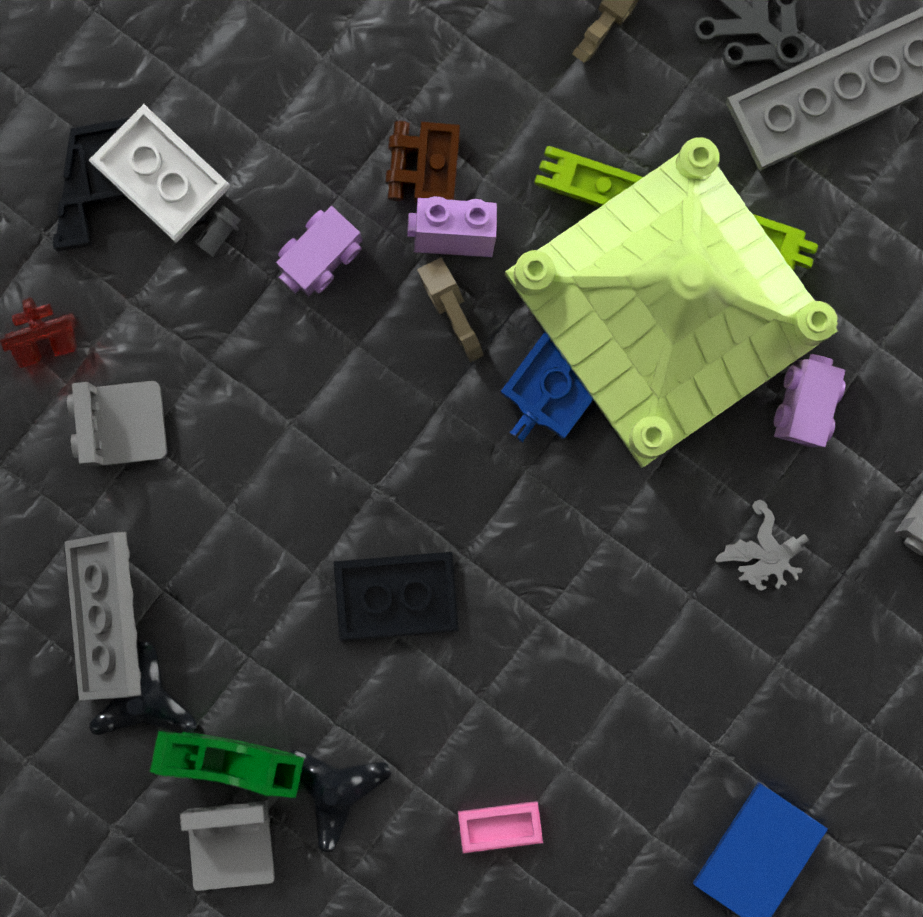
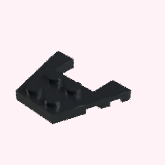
(85, 184)

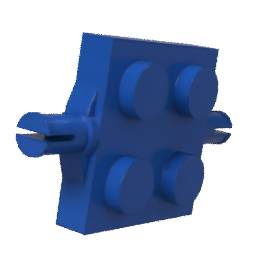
(546, 391)

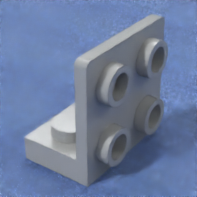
(229, 845)

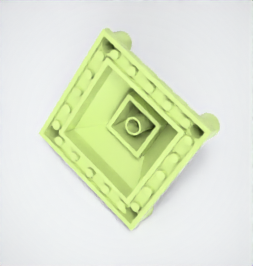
(670, 302)

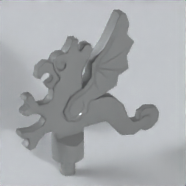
(772, 556)

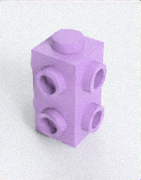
(453, 227)
(318, 252)
(810, 401)

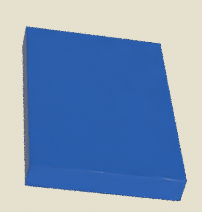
(760, 855)

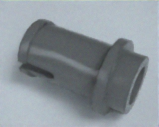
(217, 230)

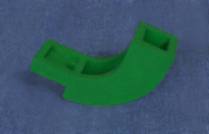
(228, 762)

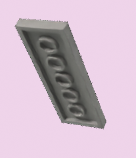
(832, 91)

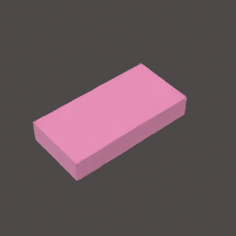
(500, 827)

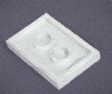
(159, 173)

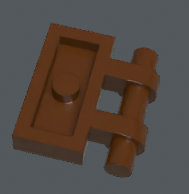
(436, 160)

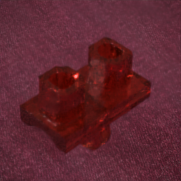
(23, 341)

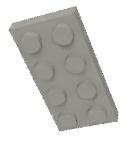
(102, 617)

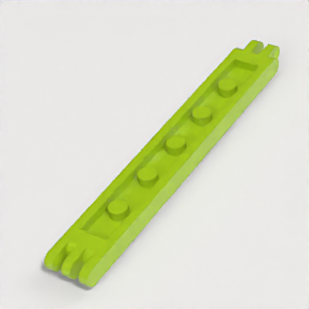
(600, 183)

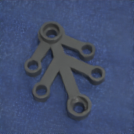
(755, 21)

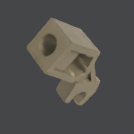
(613, 12)
(447, 297)

